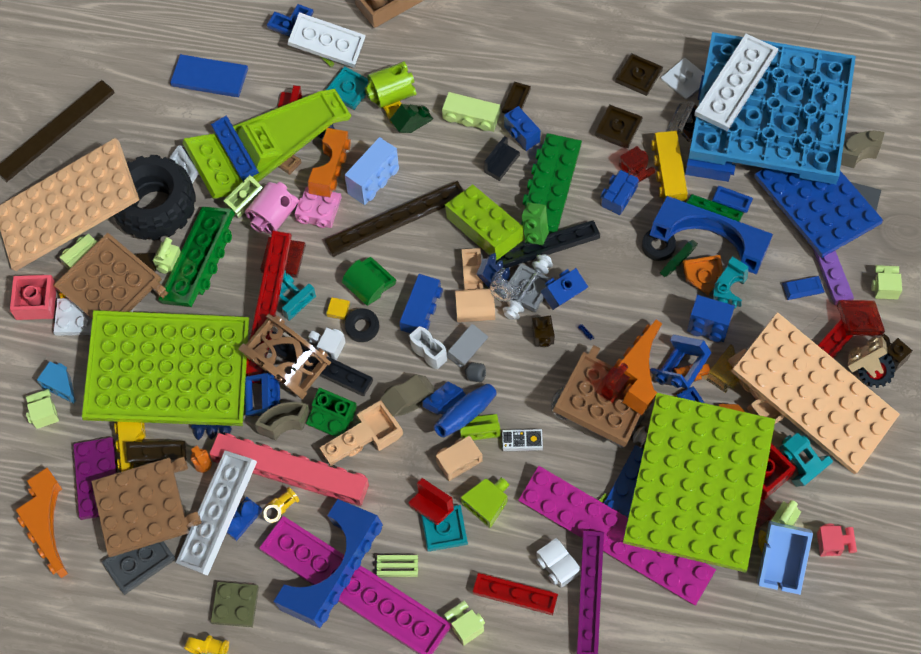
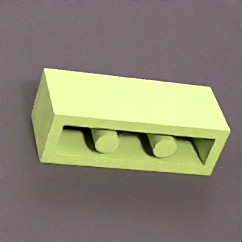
(471, 112)

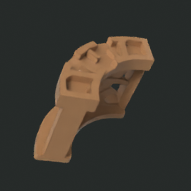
(256, 353)

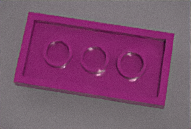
(92, 461)

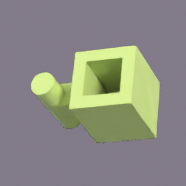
(166, 256)
(886, 283)
(41, 411)
(787, 513)
(466, 625)

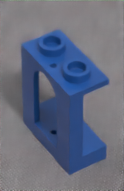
(682, 345)

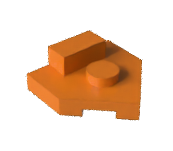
(703, 272)

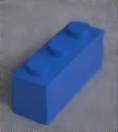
(421, 303)

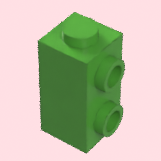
(535, 223)

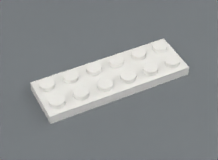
(736, 82)
(216, 512)

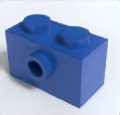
(522, 128)
(564, 288)

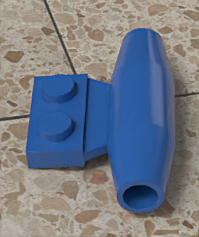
(457, 406)

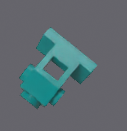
(734, 272)
(297, 302)
(806, 471)

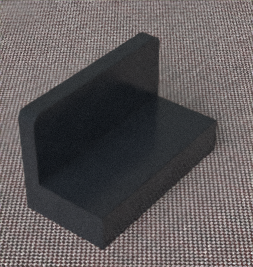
(500, 159)

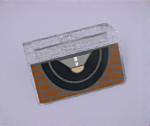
(684, 120)

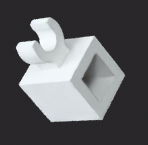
(330, 342)

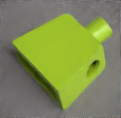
(486, 500)

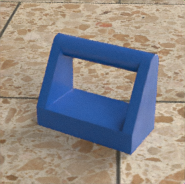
(270, 393)

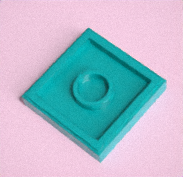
(349, 87)
(448, 533)

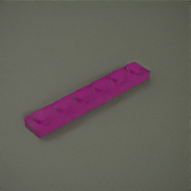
(590, 592)

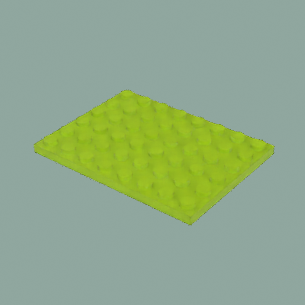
(166, 368)
(700, 482)

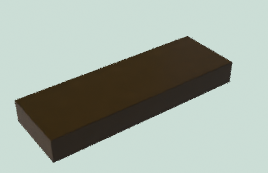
(154, 451)

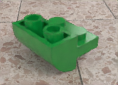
(368, 280)
(331, 412)

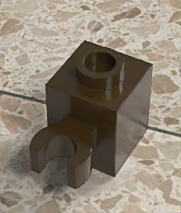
(543, 331)
(898, 351)

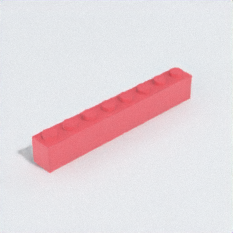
(295, 470)

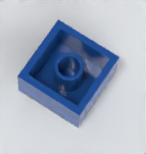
(710, 318)

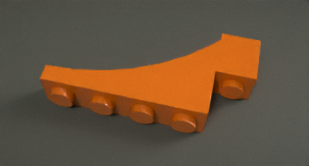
(639, 386)
(39, 518)

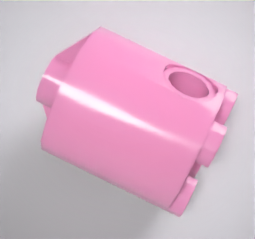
(271, 208)

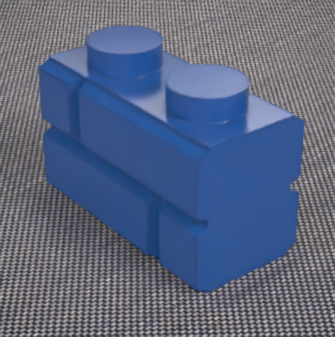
(619, 192)

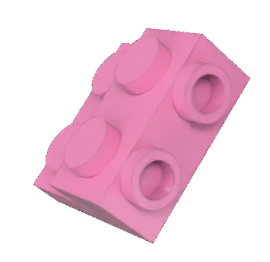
(317, 209)

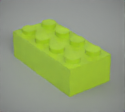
(484, 222)

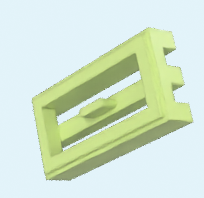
(397, 558)

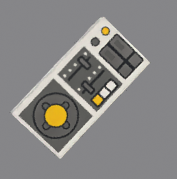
(522, 440)

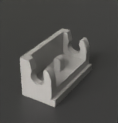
(466, 346)

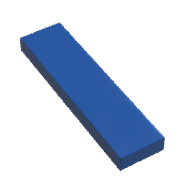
(234, 148)

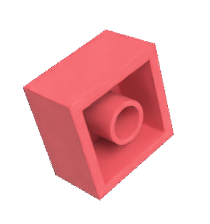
(33, 297)

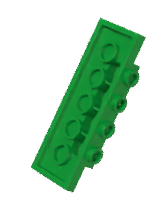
(553, 176)
(199, 257)

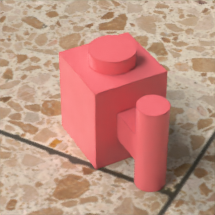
(832, 542)

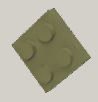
(235, 604)

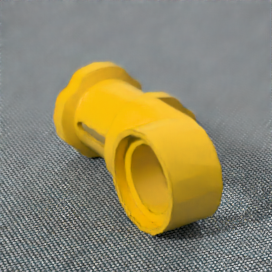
(280, 504)
(208, 646)

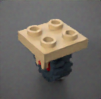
(872, 362)

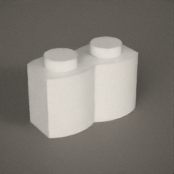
(427, 347)
(558, 563)

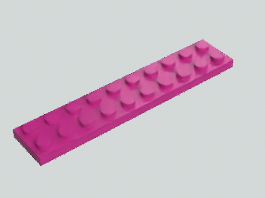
(582, 512)
(366, 592)

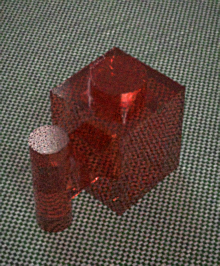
(636, 162)
(613, 383)

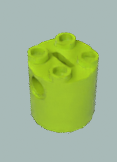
(390, 85)

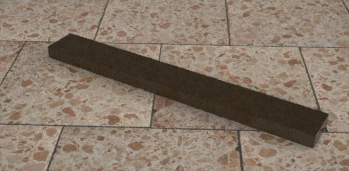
(55, 130)
(392, 219)

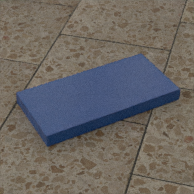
(209, 75)

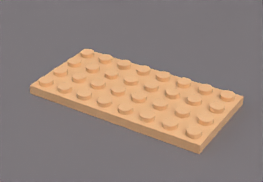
(66, 204)
(815, 393)

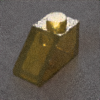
(721, 374)

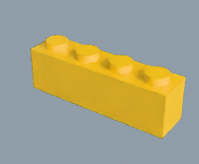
(670, 166)

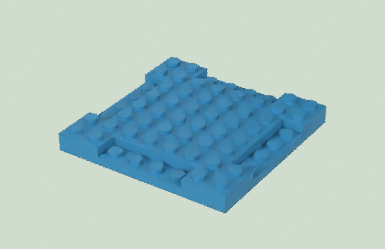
(790, 119)

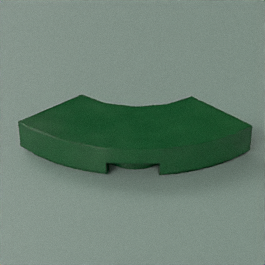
(679, 258)

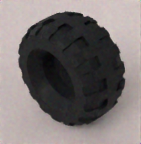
(160, 175)

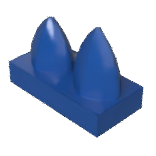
(243, 518)

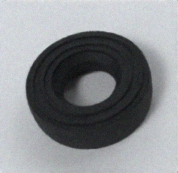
(654, 254)
(362, 336)

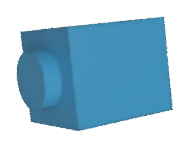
(57, 381)

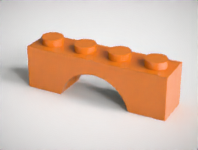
(323, 178)

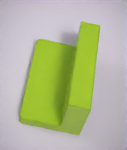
(482, 428)

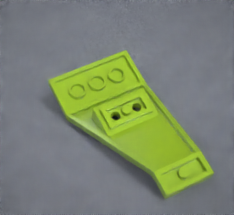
(267, 138)

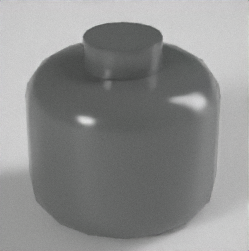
(475, 372)

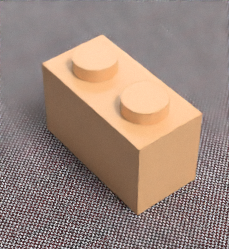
(458, 457)

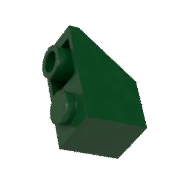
(410, 118)

